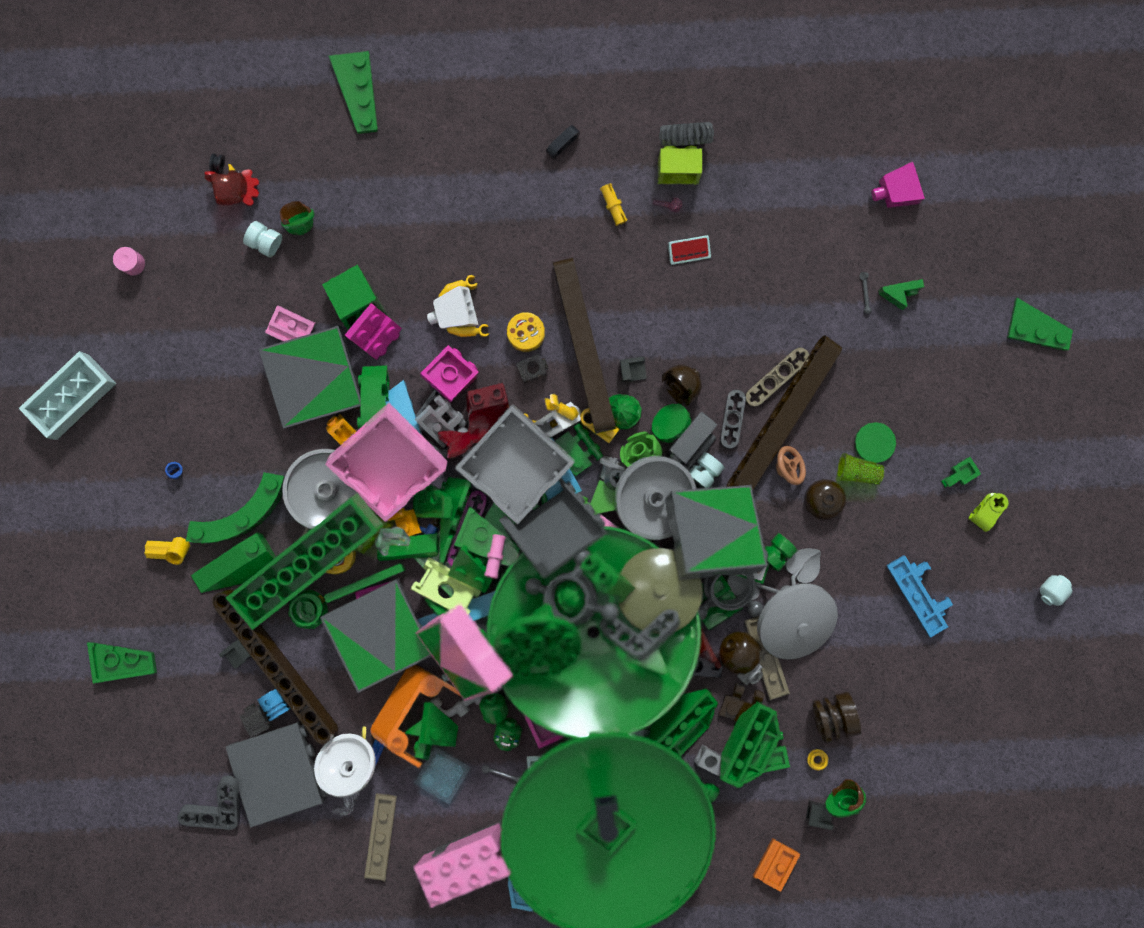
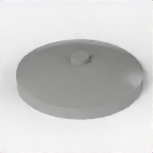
(313, 489)
(643, 491)
(797, 621)

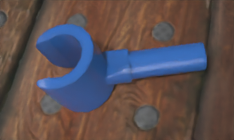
(429, 530)

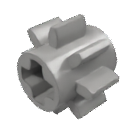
(753, 676)

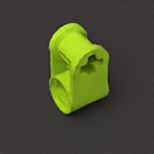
(986, 513)

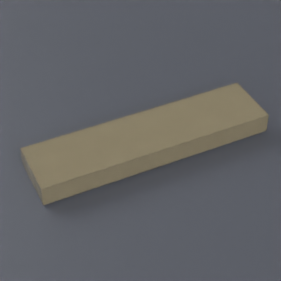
(772, 671)
(380, 836)

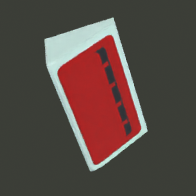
(689, 250)

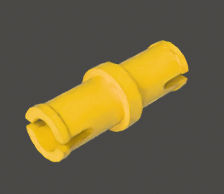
(613, 204)

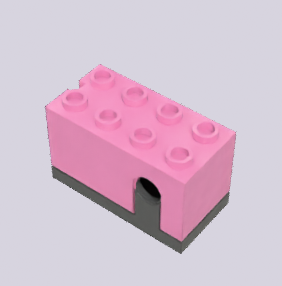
(462, 865)

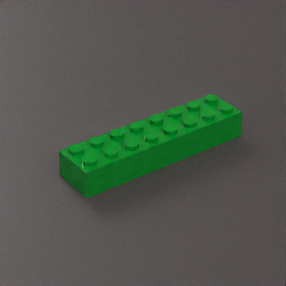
(305, 561)

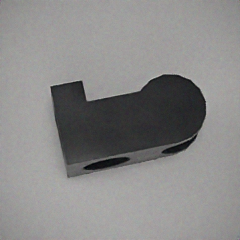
(707, 668)
(606, 823)

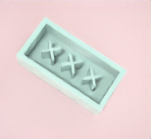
(67, 396)

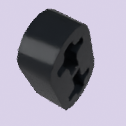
(562, 141)

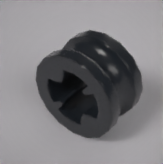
(217, 163)

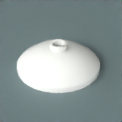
(337, 757)

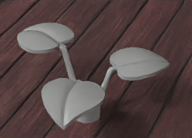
(803, 566)

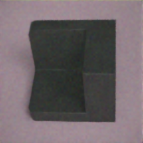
(633, 369)
(236, 654)
(818, 815)

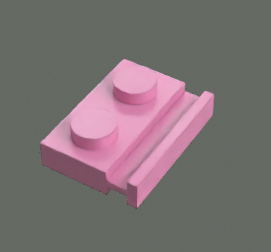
(288, 325)

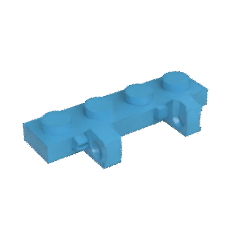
(926, 609)

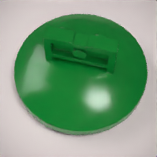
(538, 644)

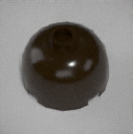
(683, 382)
(825, 499)
(740, 652)

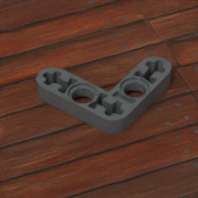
(642, 640)
(189, 813)

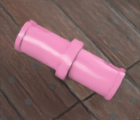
(495, 556)

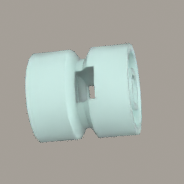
(262, 239)
(706, 470)

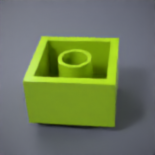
(679, 165)

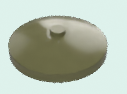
(658, 589)

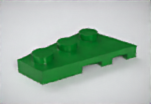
(1035, 327)

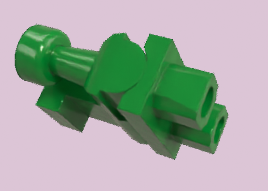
(607, 577)

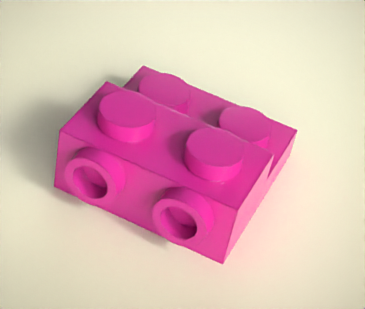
(373, 331)
(450, 373)

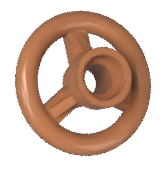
(787, 468)

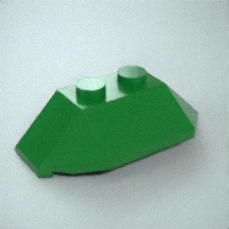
(684, 721)
(750, 745)

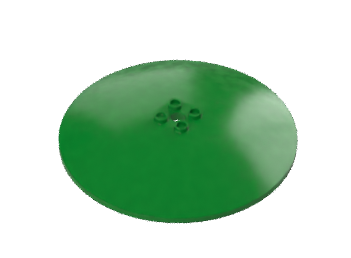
(600, 688)
(556, 844)

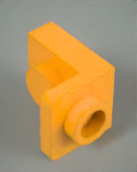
(339, 429)
(407, 521)

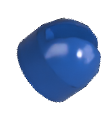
(171, 467)

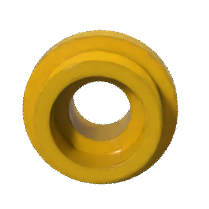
(824, 759)

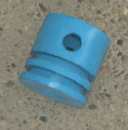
(273, 704)

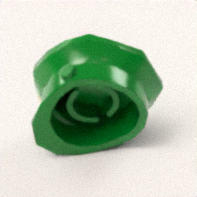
(307, 609)

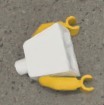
(456, 310)
(560, 418)

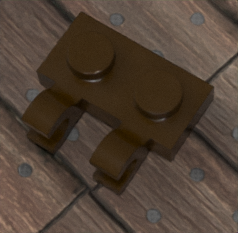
(733, 706)

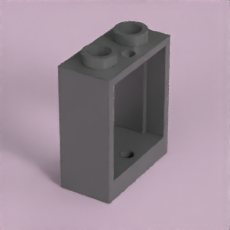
(692, 438)

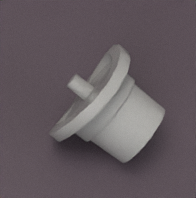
(610, 464)

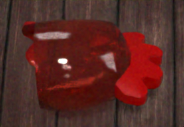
(233, 187)

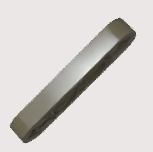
(776, 377)

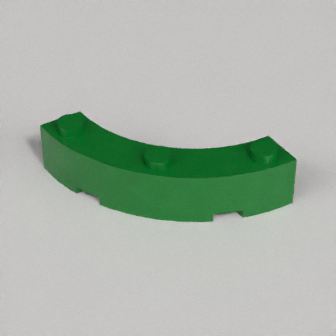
(374, 391)
(244, 520)

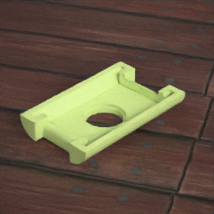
(437, 575)

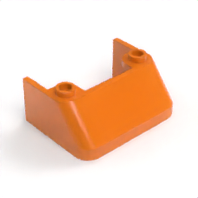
(386, 725)

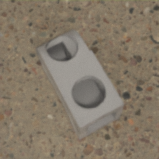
(708, 760)

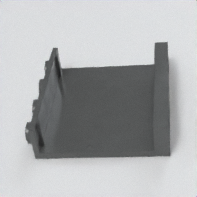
(556, 530)
(276, 773)

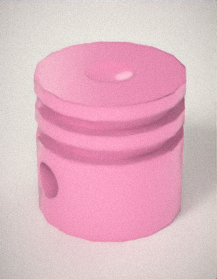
(128, 261)

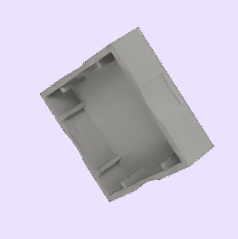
(515, 464)

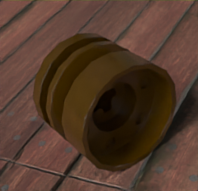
(833, 718)

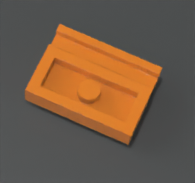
(776, 864)

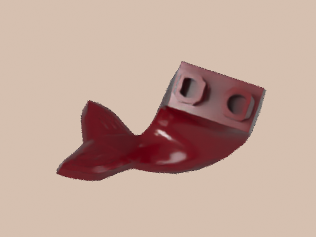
(484, 409)

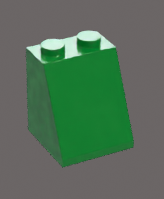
(351, 295)

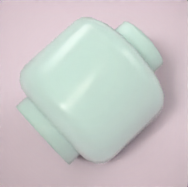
(1056, 590)

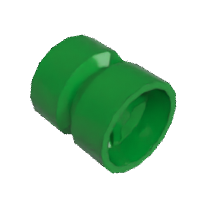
(779, 551)

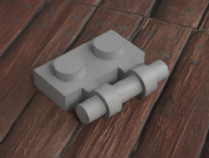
(433, 423)

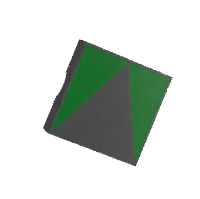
(311, 376)
(715, 532)
(376, 635)

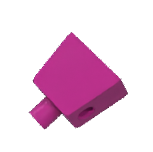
(899, 187)

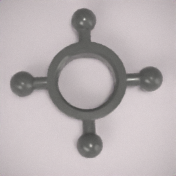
(753, 607)
(608, 611)

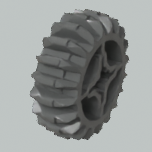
(686, 134)

